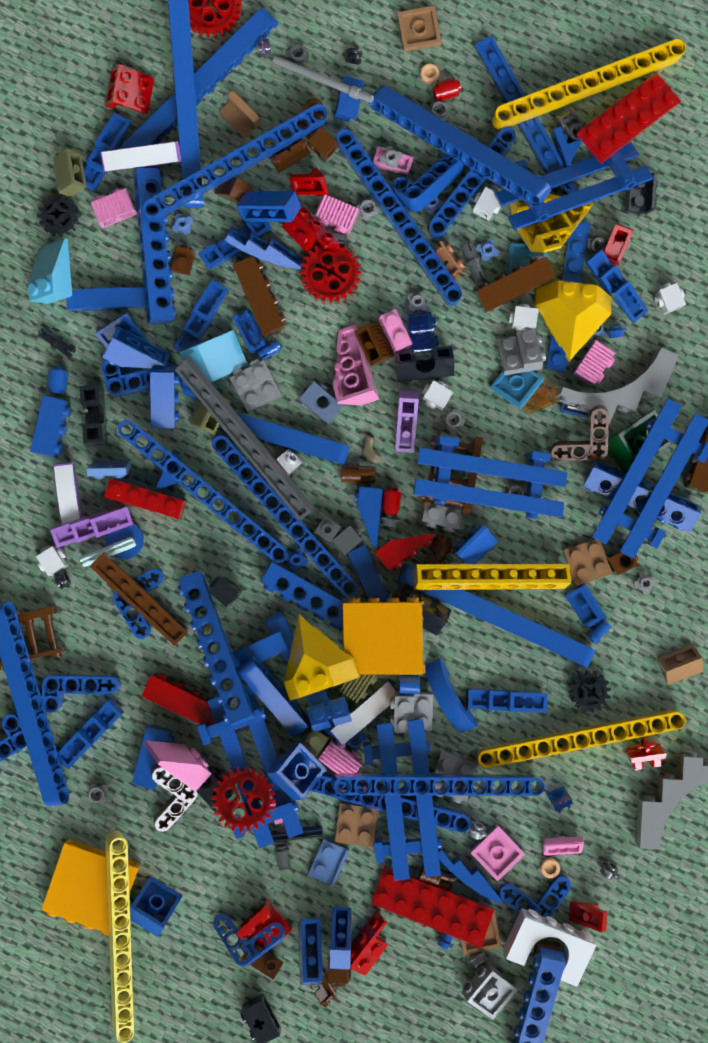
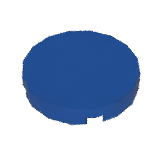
(121, 534)

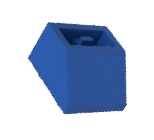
(475, 546)

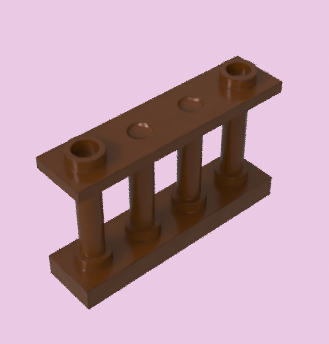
(474, 449)
(28, 619)

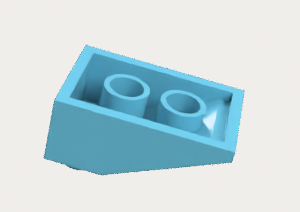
(51, 274)
(217, 356)

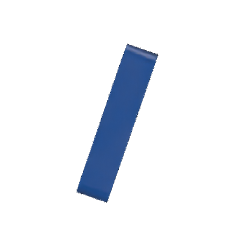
(274, 696)

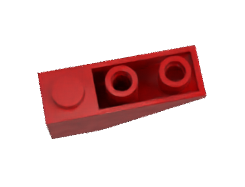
(397, 550)

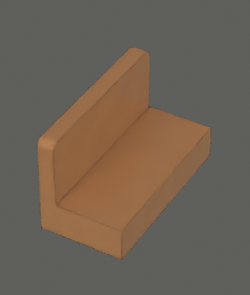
(240, 115)
(681, 664)

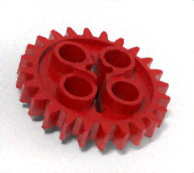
(199, 14)
(321, 287)
(259, 792)

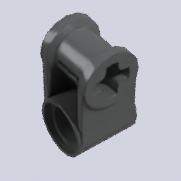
(569, 123)

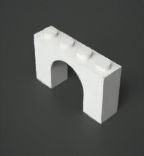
(532, 927)

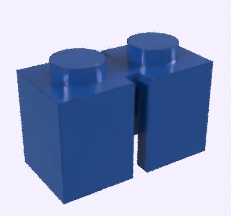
(336, 708)

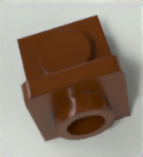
(183, 260)

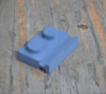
(117, 469)
(328, 862)

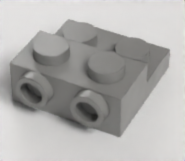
(521, 352)
(255, 385)
(443, 515)
(411, 707)
(454, 764)
(488, 990)

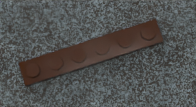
(139, 598)

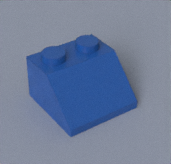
(296, 772)
(154, 906)

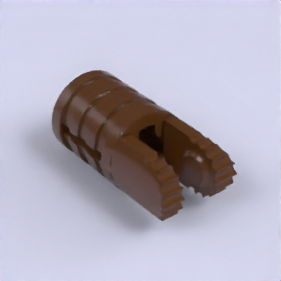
(358, 474)
(441, 881)

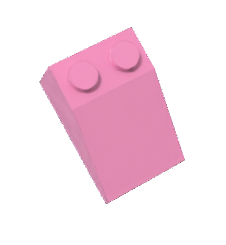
(180, 762)

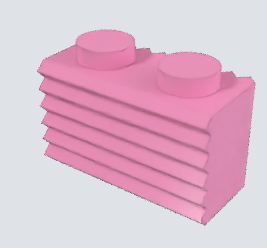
(113, 207)
(336, 214)
(395, 331)
(594, 363)
(340, 758)

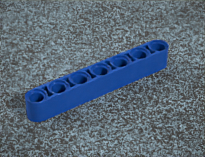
(467, 191)
(296, 440)
(278, 623)

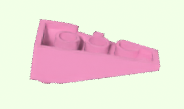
(353, 375)

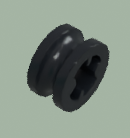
(353, 56)
(62, 579)

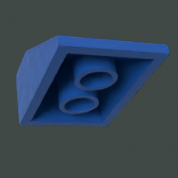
(132, 351)

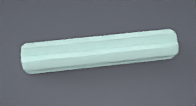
(110, 550)

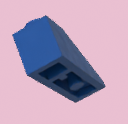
(369, 507)

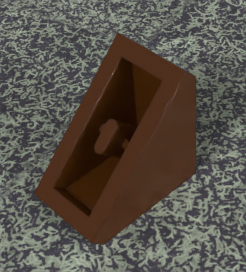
(233, 190)

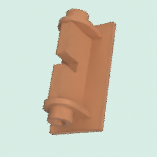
(446, 253)

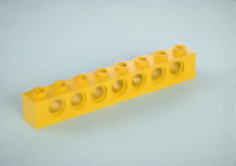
(490, 576)

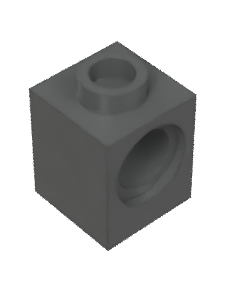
(327, 529)
(348, 539)

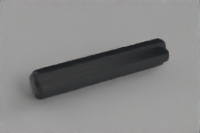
(309, 832)

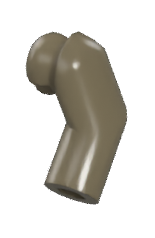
(368, 451)

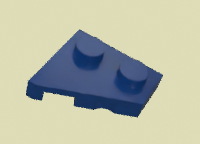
(124, 321)

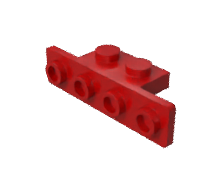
(307, 230)
(367, 945)

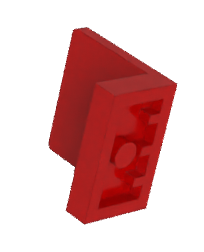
(129, 89)
(259, 920)

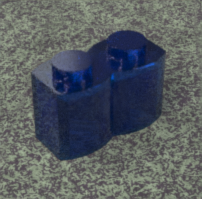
(422, 332)

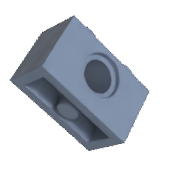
(311, 398)

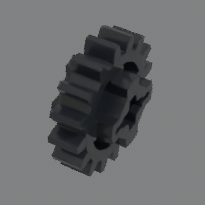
(51, 211)
(584, 697)

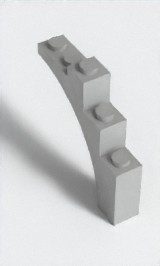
(649, 382)
(654, 812)

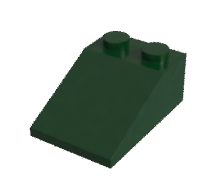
(627, 442)

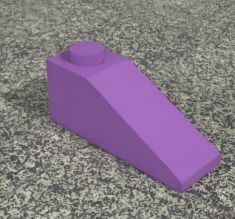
(406, 421)

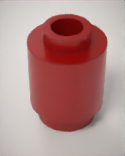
(446, 89)
(391, 501)

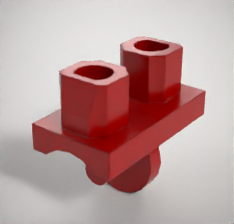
(646, 752)

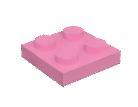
(497, 852)

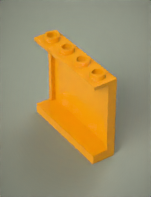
(384, 635)
(80, 886)

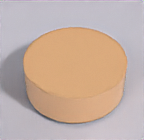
(429, 73)
(550, 867)

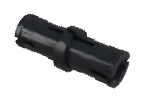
(56, 342)

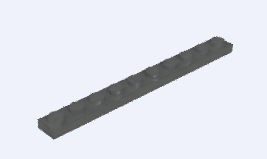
(244, 438)

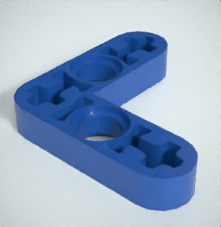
(144, 622)
(536, 905)
(247, 947)

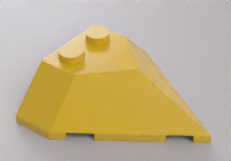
(554, 230)
(572, 312)
(315, 662)

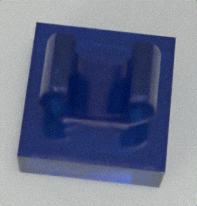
(560, 799)

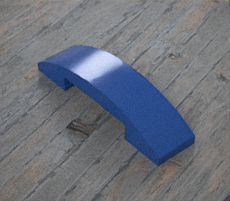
(223, 251)
(447, 698)

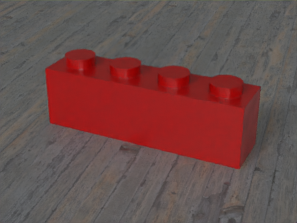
(145, 499)
(178, 699)

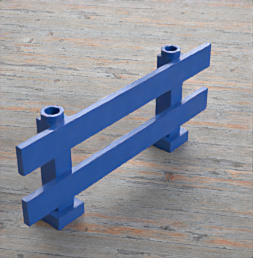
(623, 180)
(686, 445)
(535, 474)
(286, 807)
(398, 846)

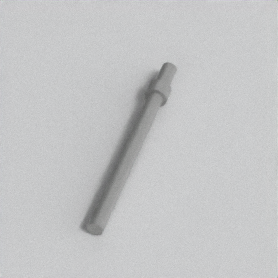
(353, 91)

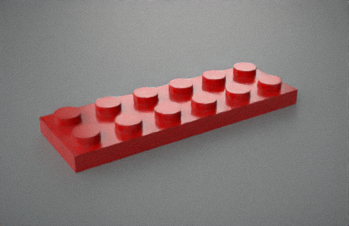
(628, 118)
(434, 907)

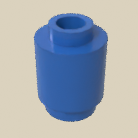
(57, 380)

